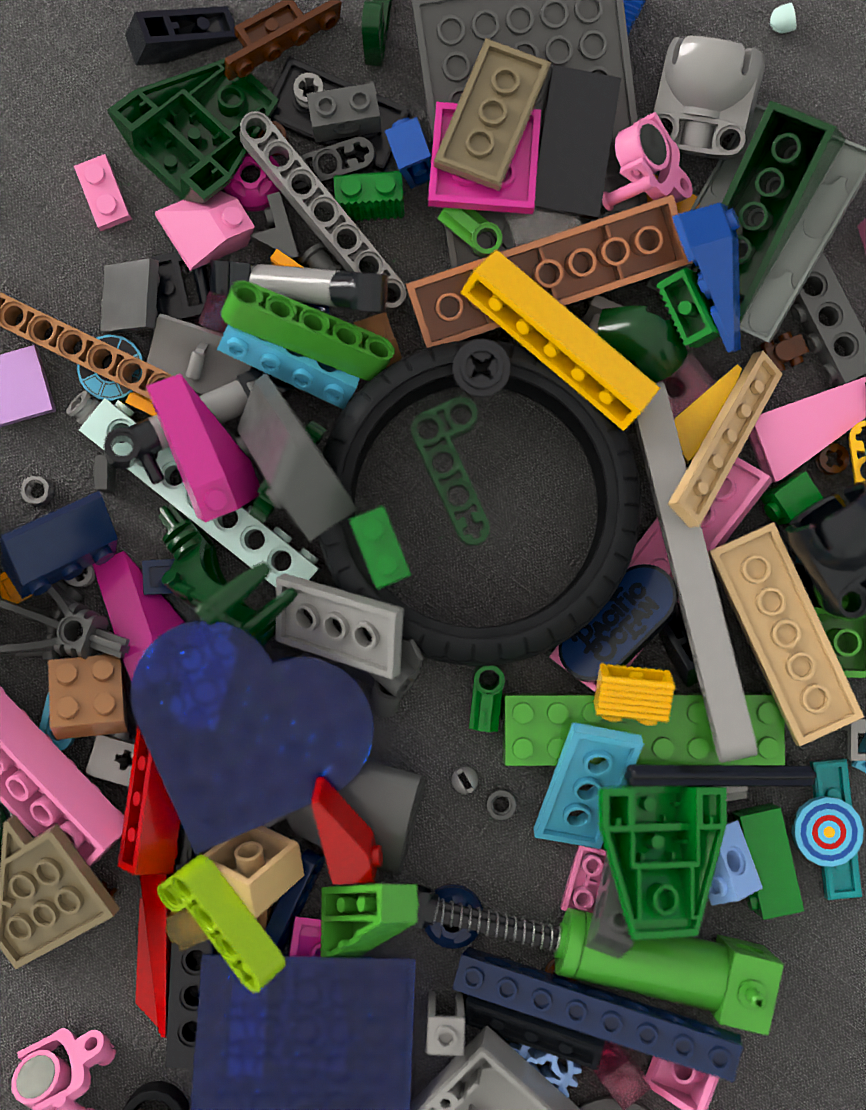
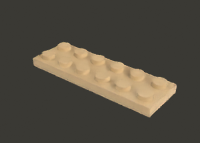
(785, 634)

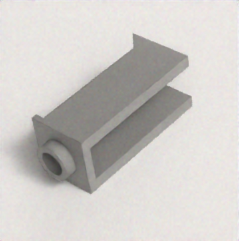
(445, 1033)

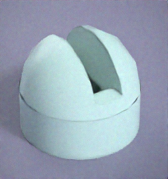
(783, 18)

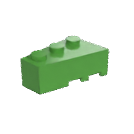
(365, 916)

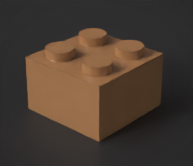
(87, 696)

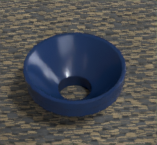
(456, 938)

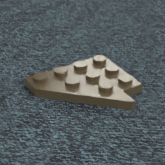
(45, 893)

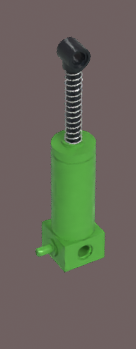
(726, 977)

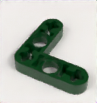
(375, 30)

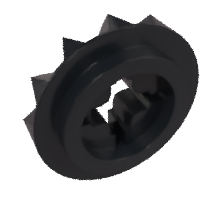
(481, 351)

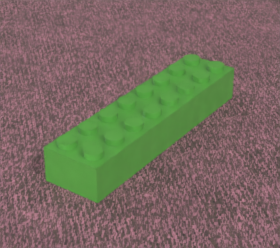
(540, 722)

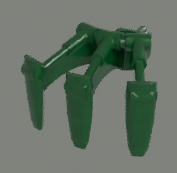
(201, 583)

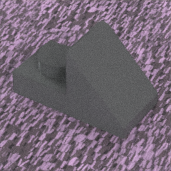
(279, 237)

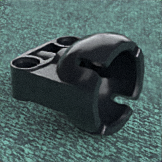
(833, 549)

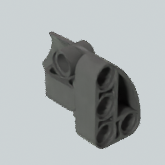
(385, 800)

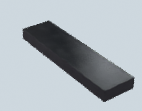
(535, 1032)

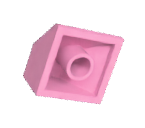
(206, 229)

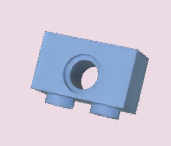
(735, 870)

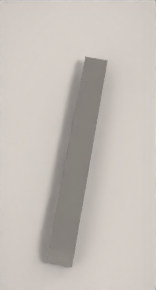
(695, 586)

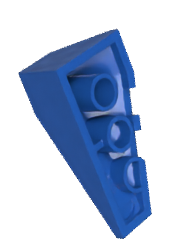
(713, 245)

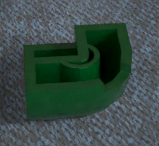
(643, 340)

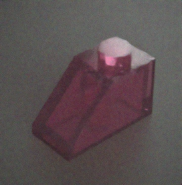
(621, 1075)

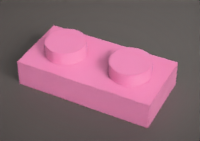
(102, 192)

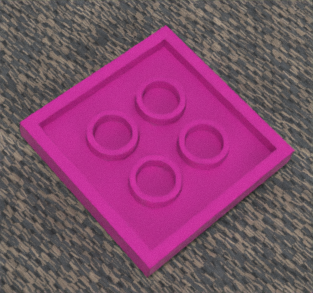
(518, 188)

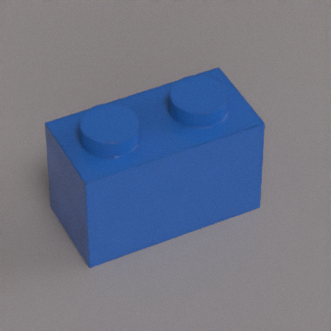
(411, 150)

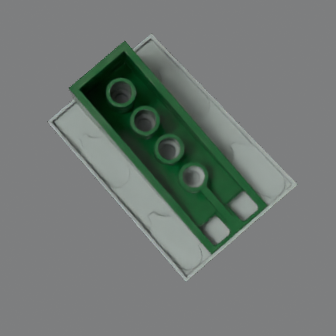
(788, 203)

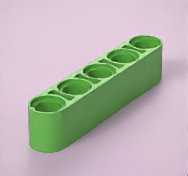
(306, 330)

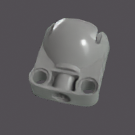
(708, 93)

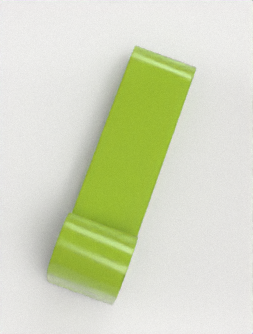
(224, 921)

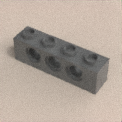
(843, 326)
(608, 926)

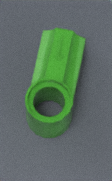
(468, 226)

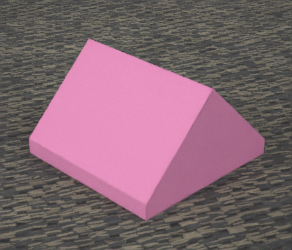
(681, 1085)

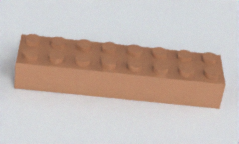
(565, 265)

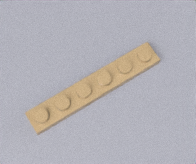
(725, 440)

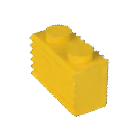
(633, 694)

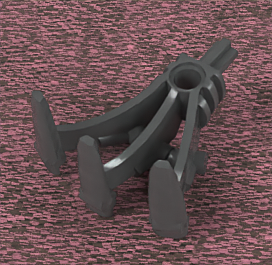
(62, 628)

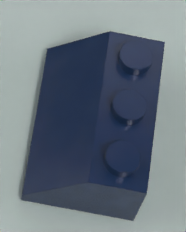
(58, 545)

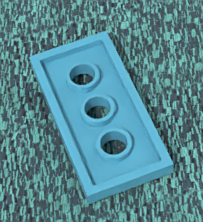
(573, 771)

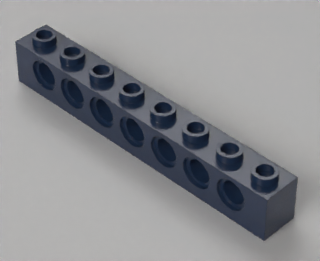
(599, 1013)

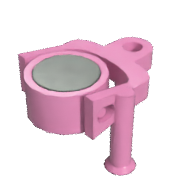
(643, 151)
(48, 1081)

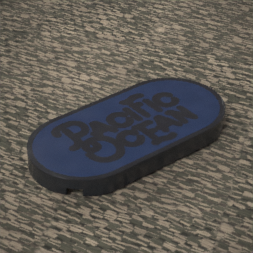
(624, 625)

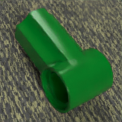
(486, 701)

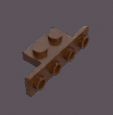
(275, 31)

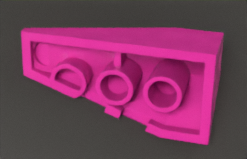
(208, 459)
(131, 612)

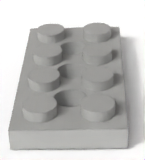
(353, 612)

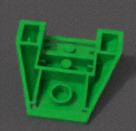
(662, 854)

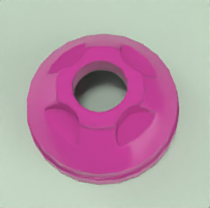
(252, 195)

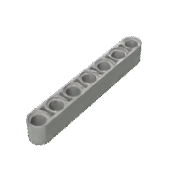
(316, 198)

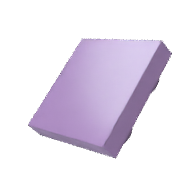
(23, 386)

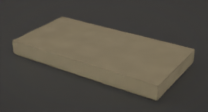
(492, 114)

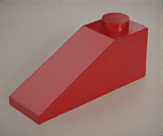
(345, 837)

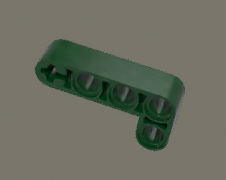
(457, 476)

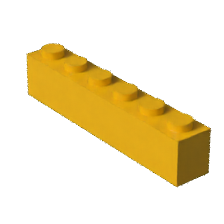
(559, 339)

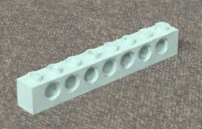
(235, 539)

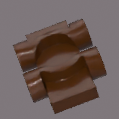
(788, 349)

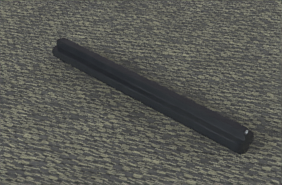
(719, 776)

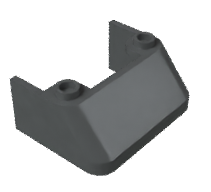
(291, 462)

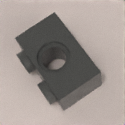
(344, 112)

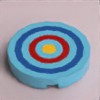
(827, 831)

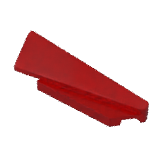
(153, 953)

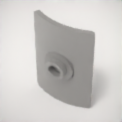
(193, 353)

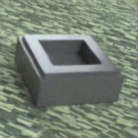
(104, 475)

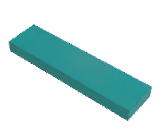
(833, 781)

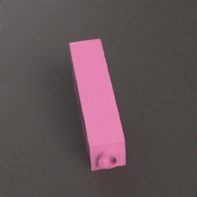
(801, 429)

